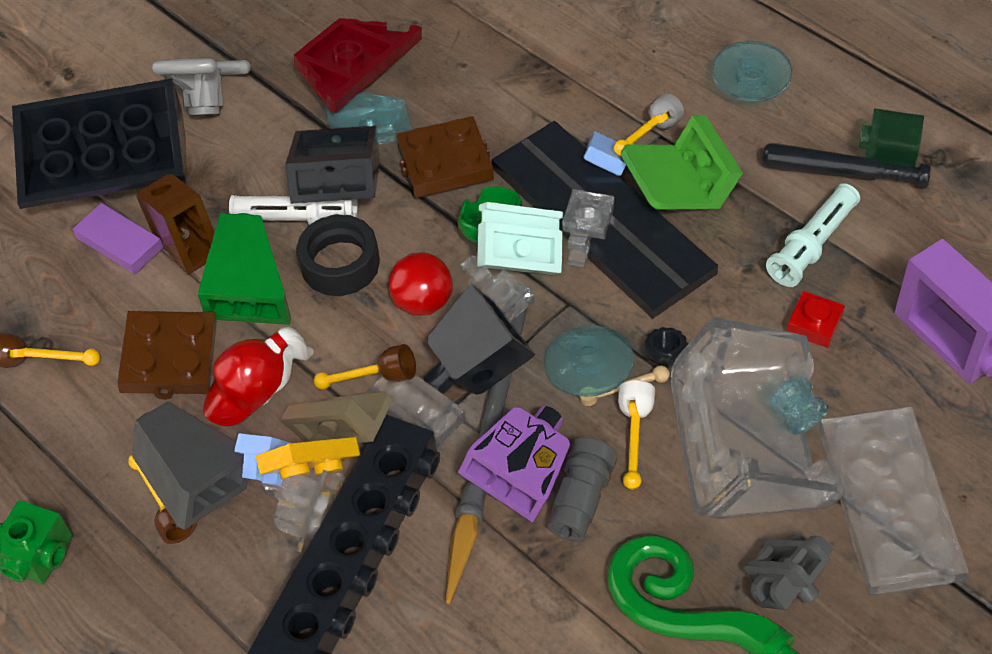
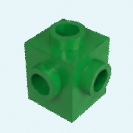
(32, 543)

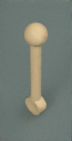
(660, 374)

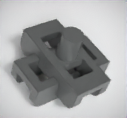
(787, 570)

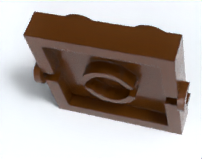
(444, 156)
(167, 353)

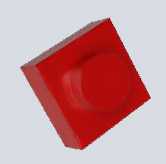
(816, 318)

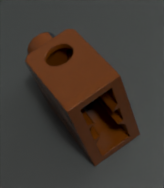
(174, 205)

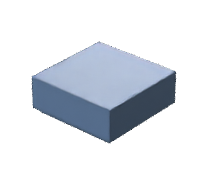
(602, 154)

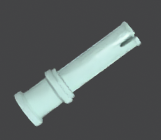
(792, 254)

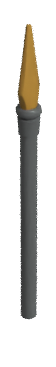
(472, 501)

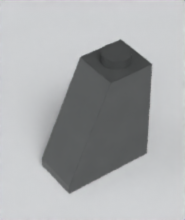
(187, 463)

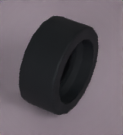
(335, 230)

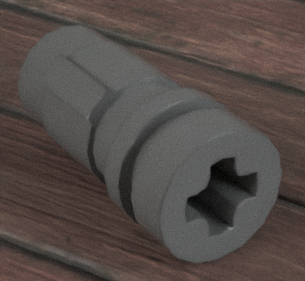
(579, 493)

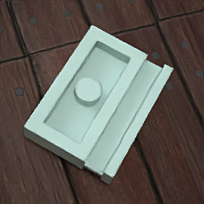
(519, 239)

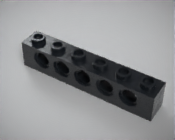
(300, 606)

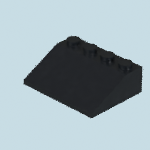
(97, 142)

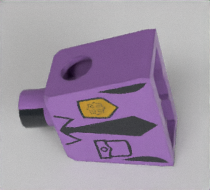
(519, 459)

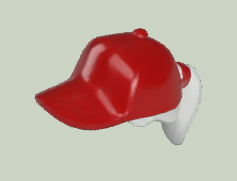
(251, 374)

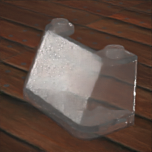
(731, 439)

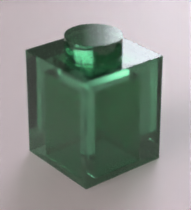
(892, 137)

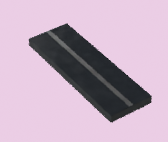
(640, 248)

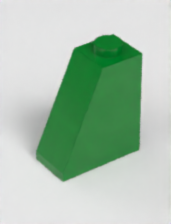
(242, 274)

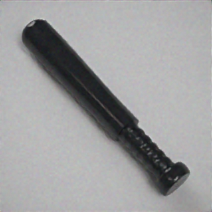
(831, 163)

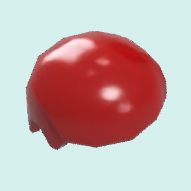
(420, 284)

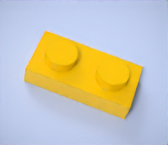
(303, 456)

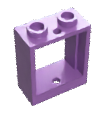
(948, 276)

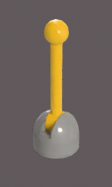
(659, 119)

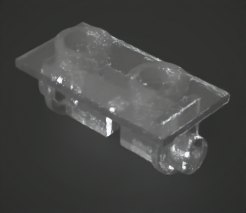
(301, 506)

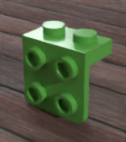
(685, 175)

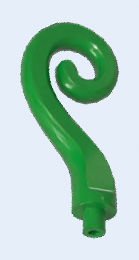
(742, 628)

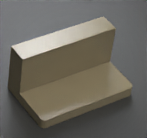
(339, 417)

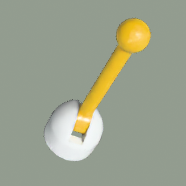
(635, 401)

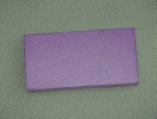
(118, 238)

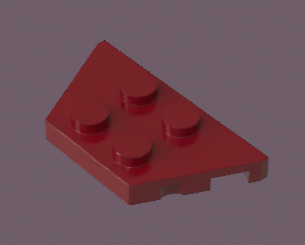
(351, 57)

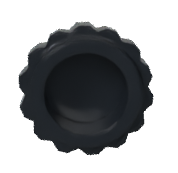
(665, 345)

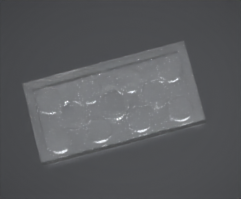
(893, 502)

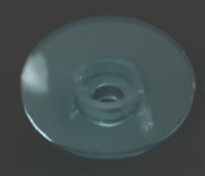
(752, 71)
(589, 360)

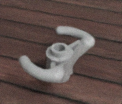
(200, 80)

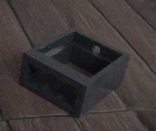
(332, 170)

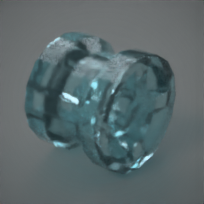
(798, 405)

